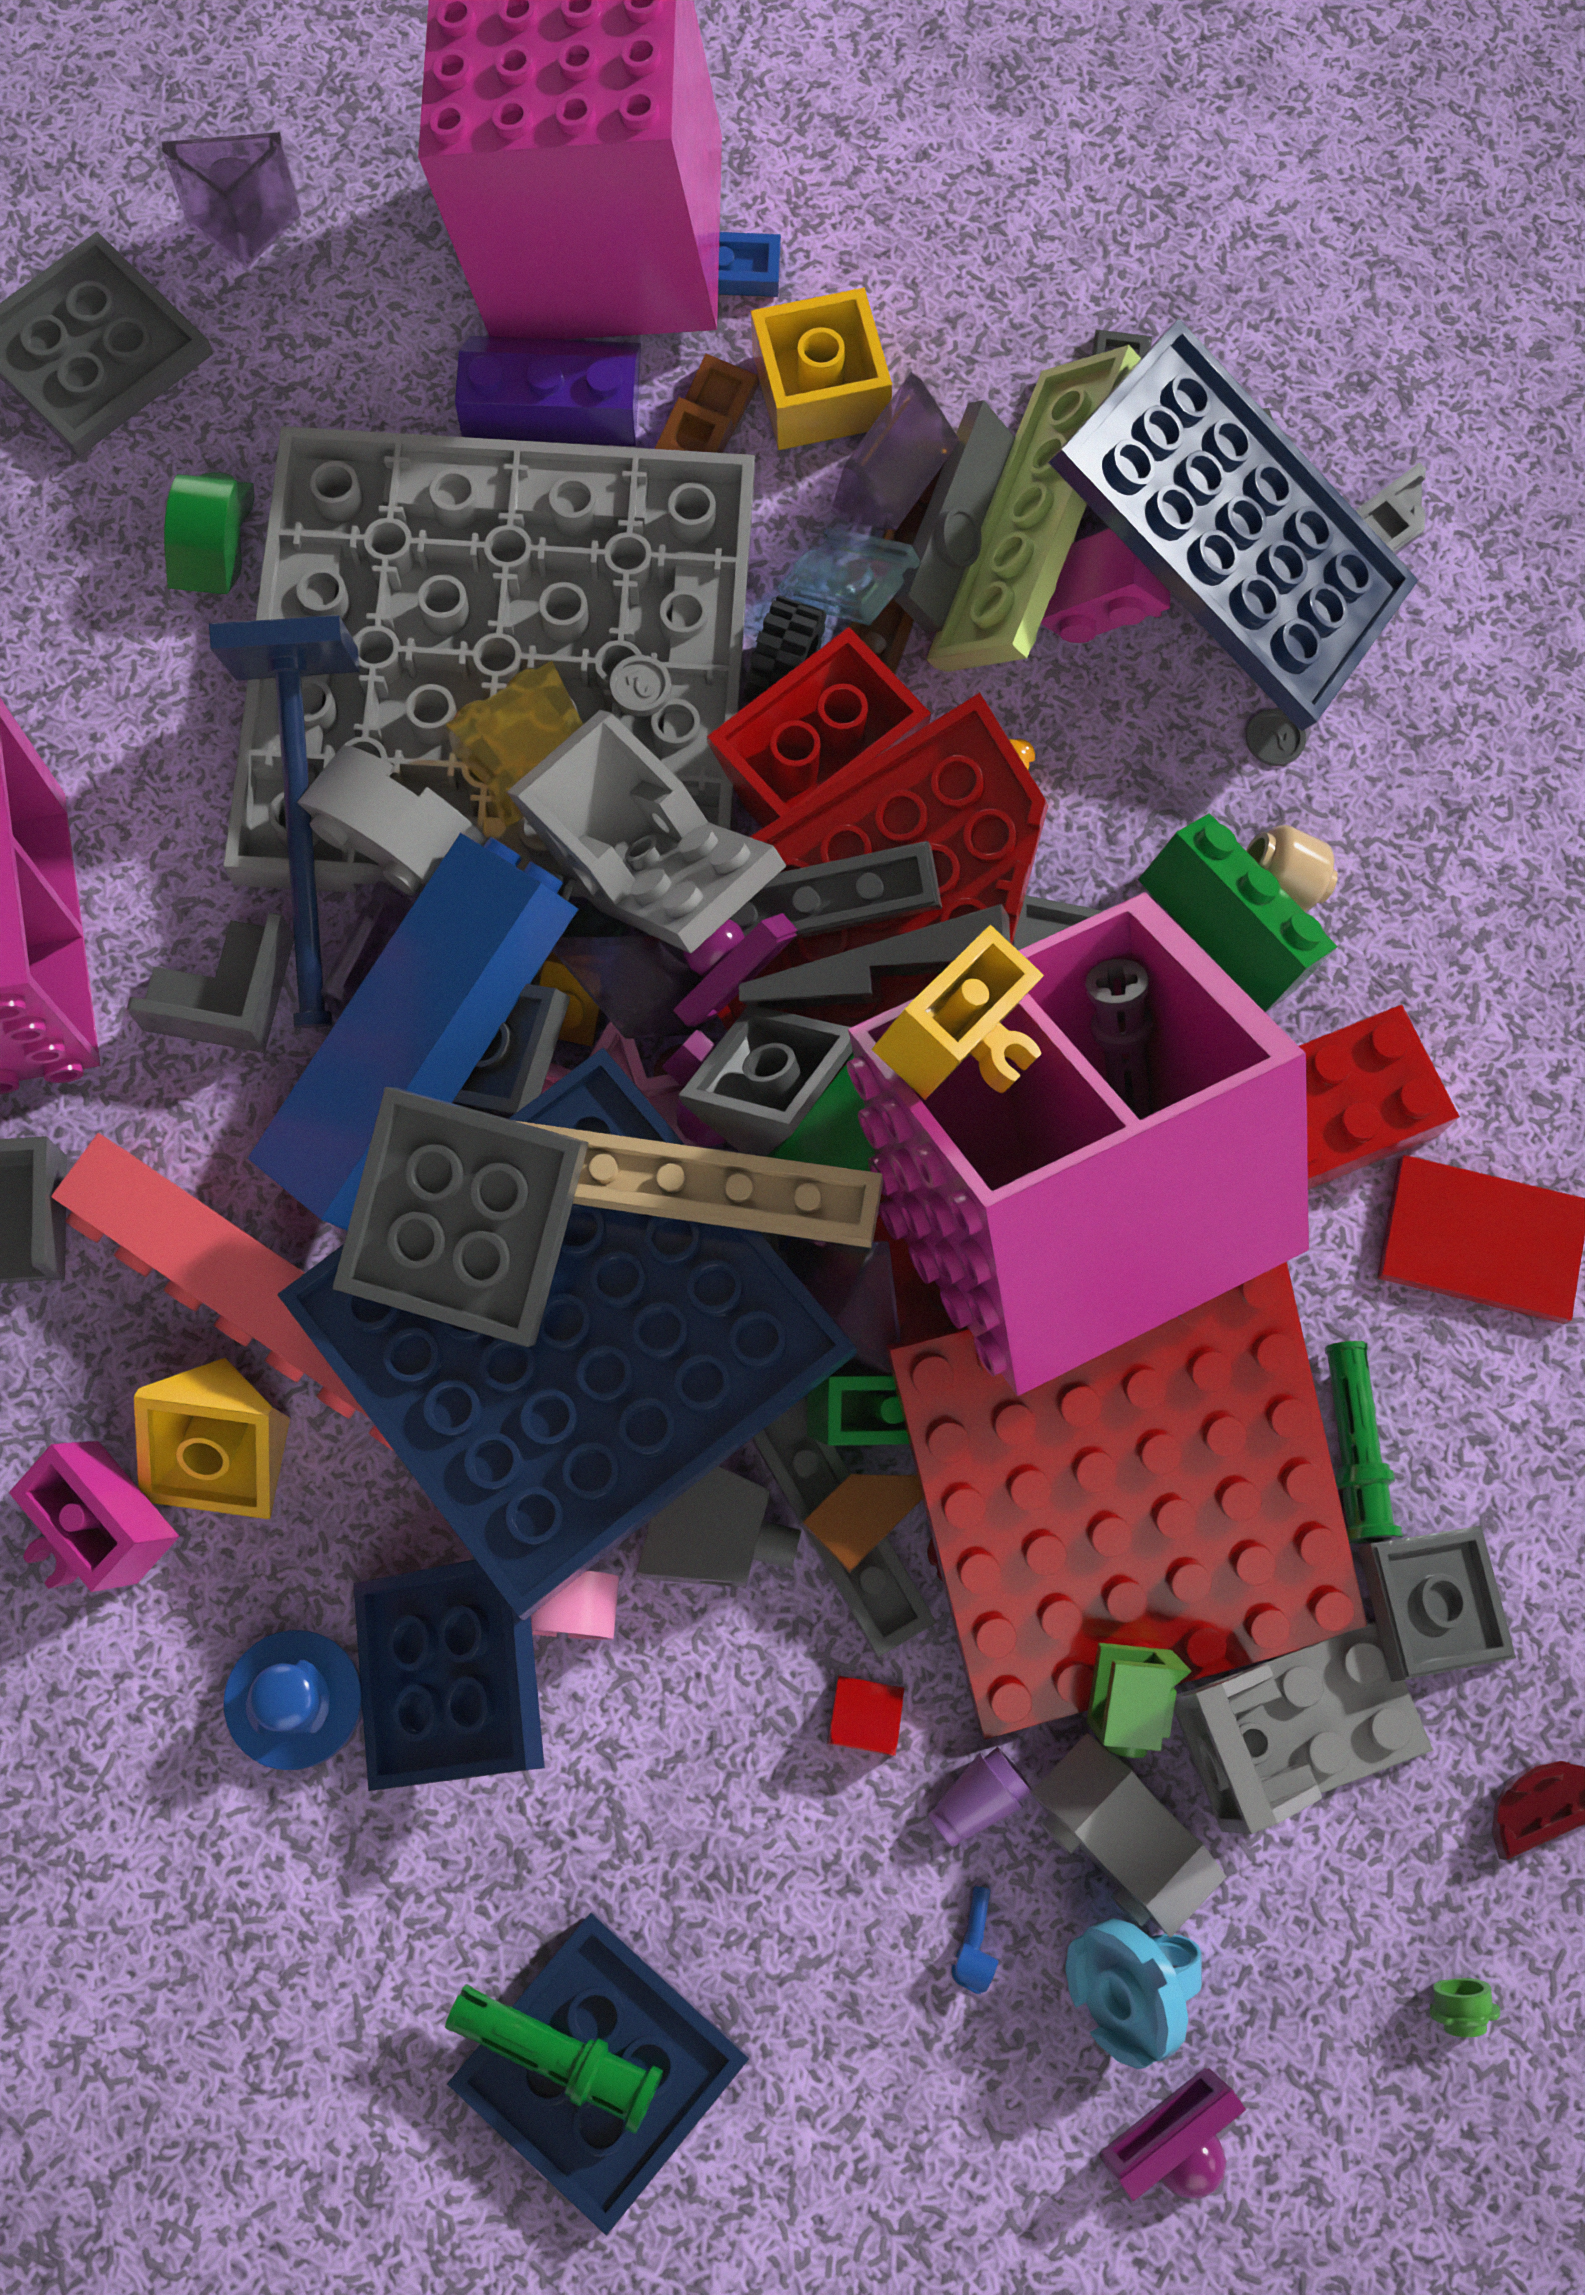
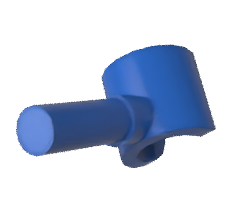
(973, 1967)

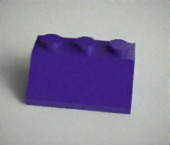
(548, 390)

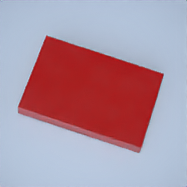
(1484, 1239)

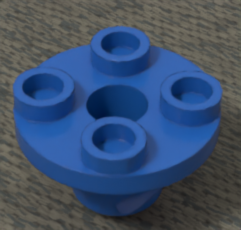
(293, 1700)

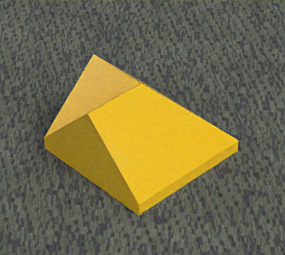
(209, 1442)

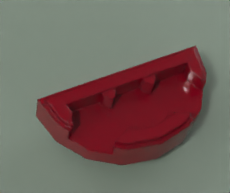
(1538, 1807)

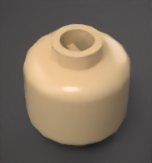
(1298, 862)

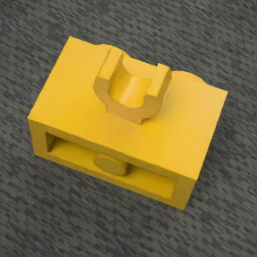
(962, 1017)

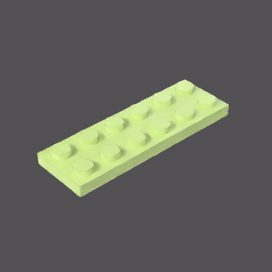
(1027, 522)

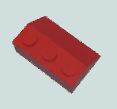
(815, 727)

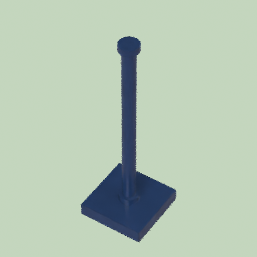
(287, 652)

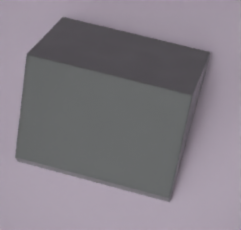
(765, 1077)

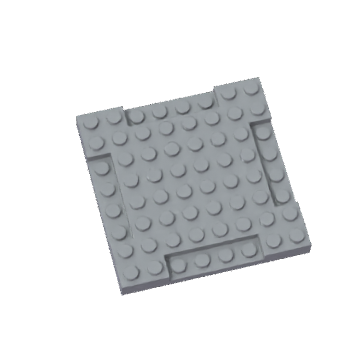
(461, 574)

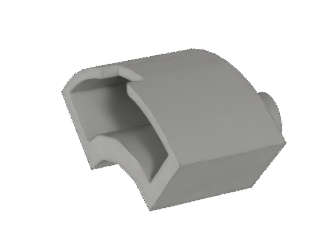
(369, 811)
(1128, 1835)

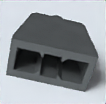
(715, 1534)

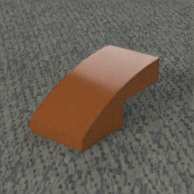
(710, 408)

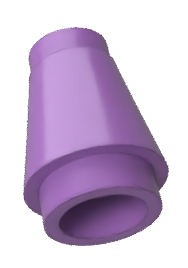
(980, 1797)

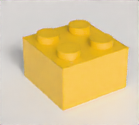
(820, 367)

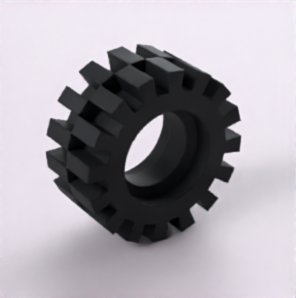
(788, 638)

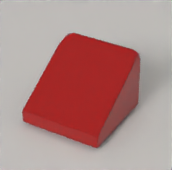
(866, 1716)

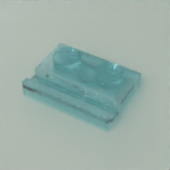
(850, 575)

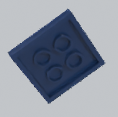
(444, 1678)
(612, 1994)

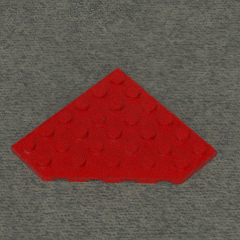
(942, 785)

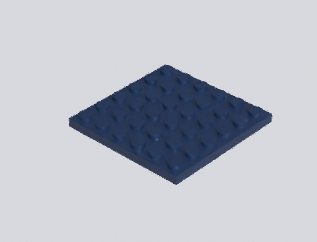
(643, 1378)

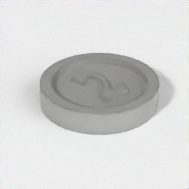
(640, 685)

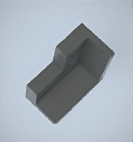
(232, 1007)
(29, 1217)

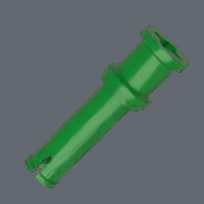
(1362, 1474)
(582, 2068)

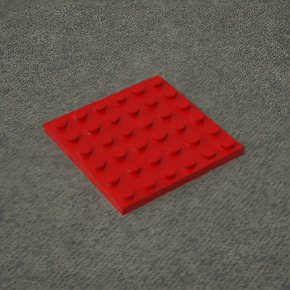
(1130, 1503)

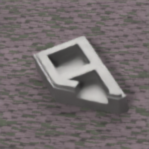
(1397, 510)

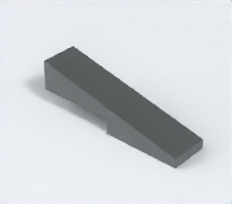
(857, 973)

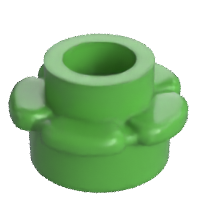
(1464, 2013)

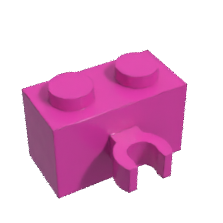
(1102, 590)
(90, 1518)

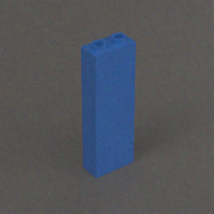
(416, 1017)

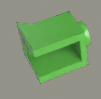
(1133, 1697)

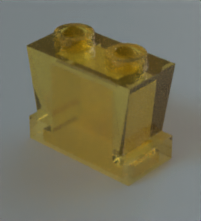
(513, 733)

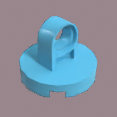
(1134, 1989)

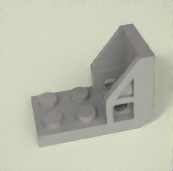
(639, 837)
(1298, 1729)

